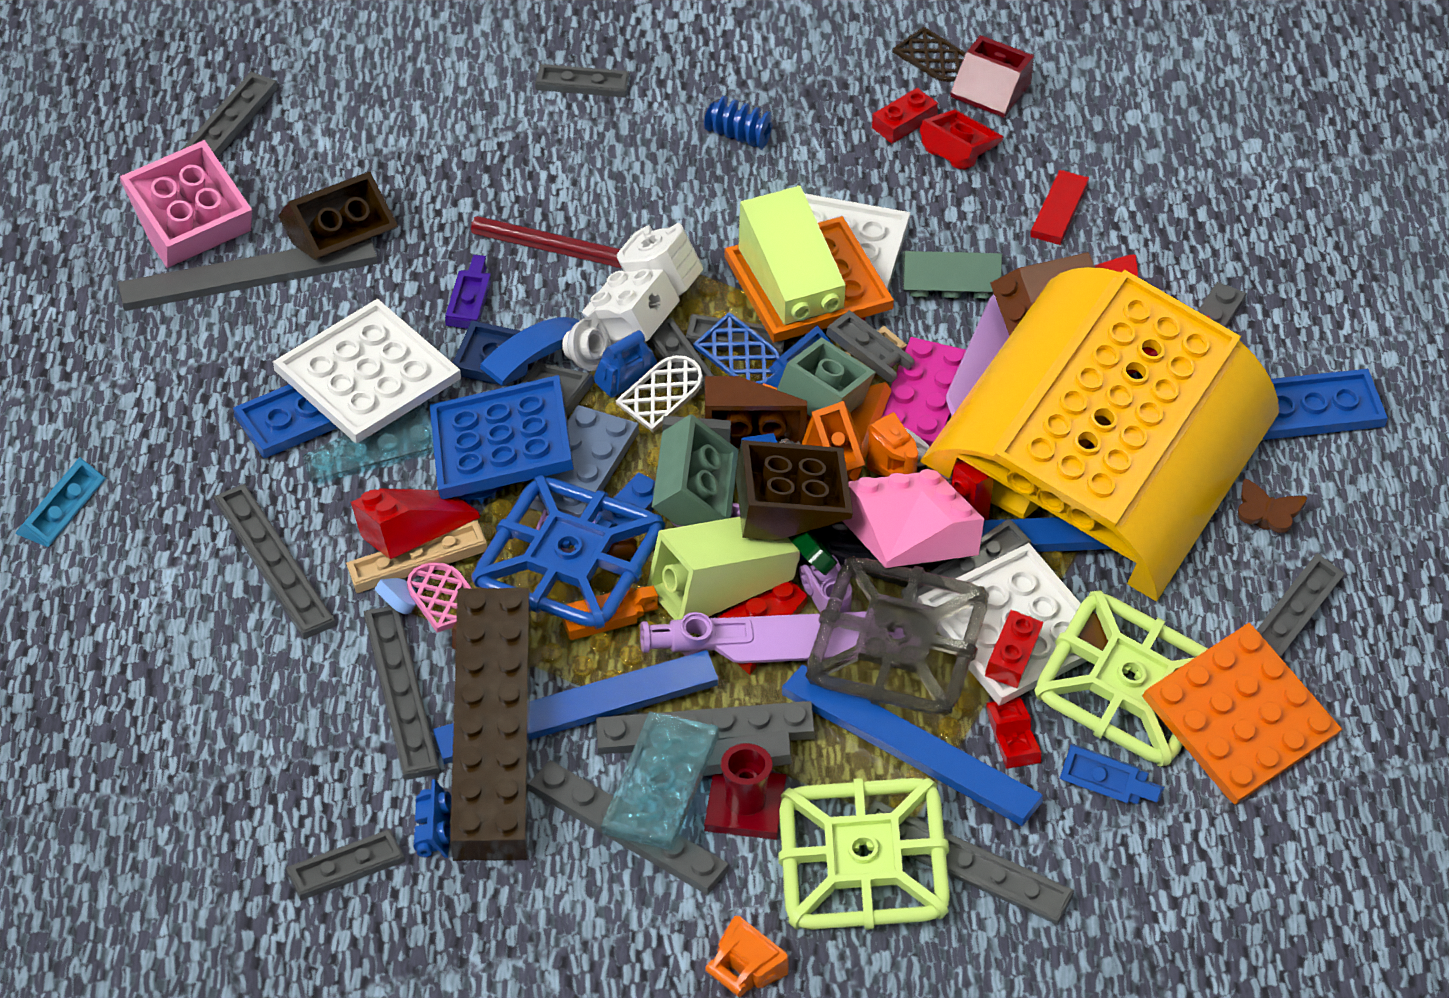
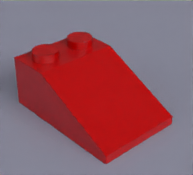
(407, 518)

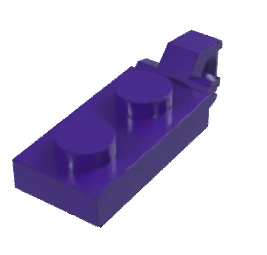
(469, 294)

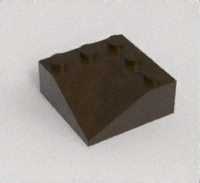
(790, 488)

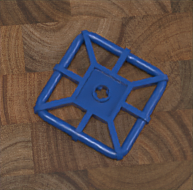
(577, 567)

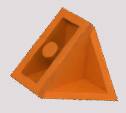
(835, 428)

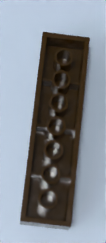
(491, 725)

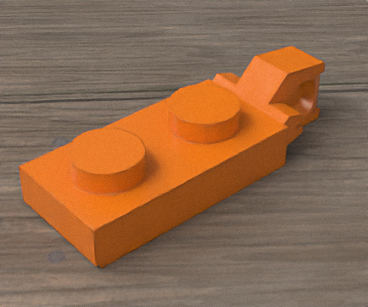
(632, 607)

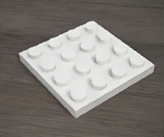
(875, 228)
(367, 370)
(1021, 584)

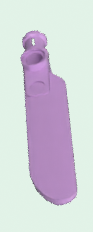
(983, 347)
(749, 638)

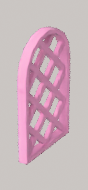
(418, 598)

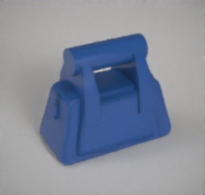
(624, 364)

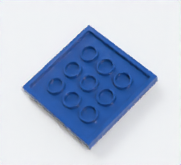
(500, 437)

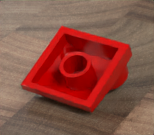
(957, 138)

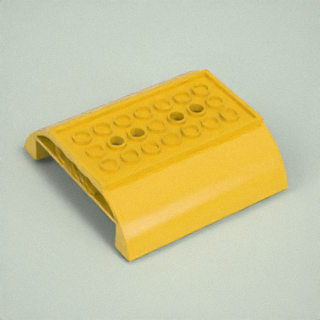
(1171, 435)

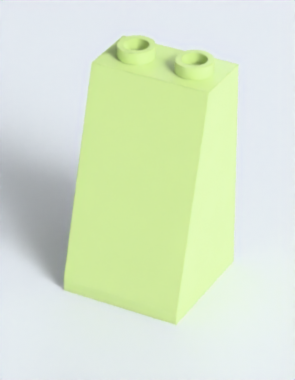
(790, 255)
(715, 568)

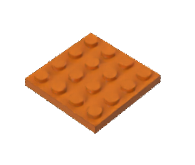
(863, 292)
(1241, 713)

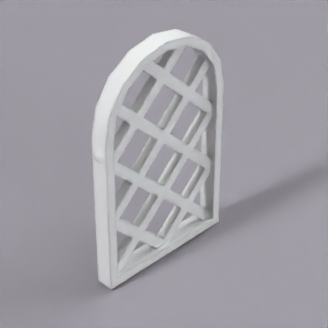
(682, 399)

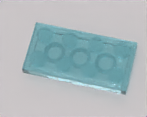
(660, 780)

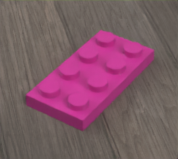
(921, 391)

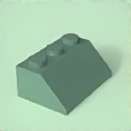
(950, 272)
(694, 474)

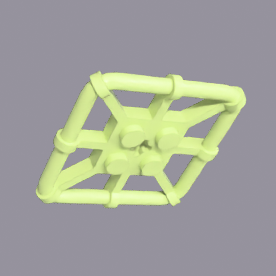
(1107, 676)
(850, 870)

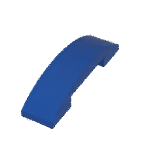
(535, 342)

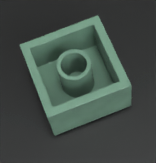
(826, 377)

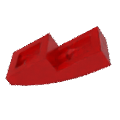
(1013, 733)

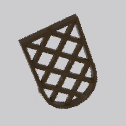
(933, 72)

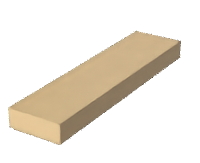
(448, 548)

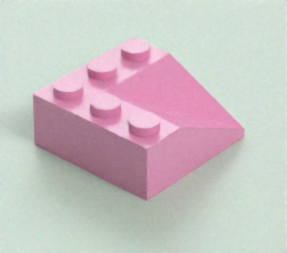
(187, 203)
(913, 519)

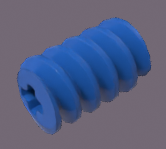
(739, 123)

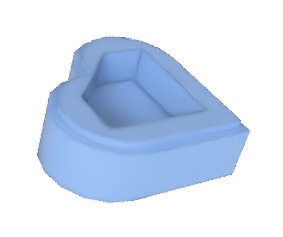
(396, 594)

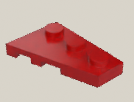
(780, 600)

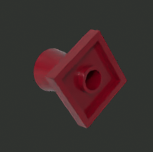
(746, 794)

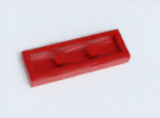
(1059, 207)

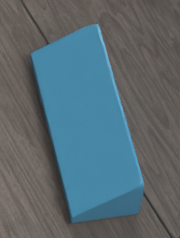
(61, 503)

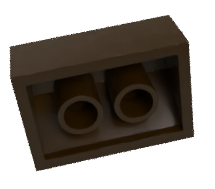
(337, 216)

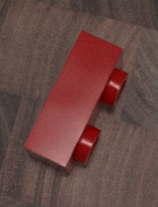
(904, 115)
(973, 487)
(1013, 649)

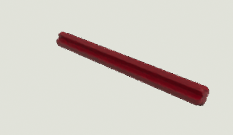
(545, 241)

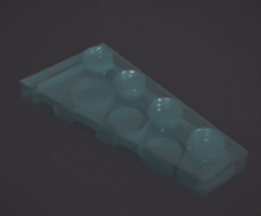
(395, 443)

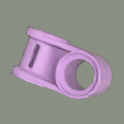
(821, 586)

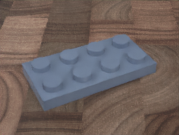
(597, 449)

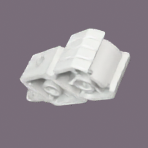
(654, 274)

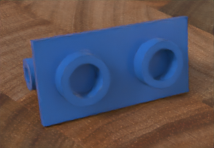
(435, 809)

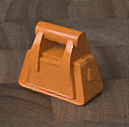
(891, 447)
(749, 954)

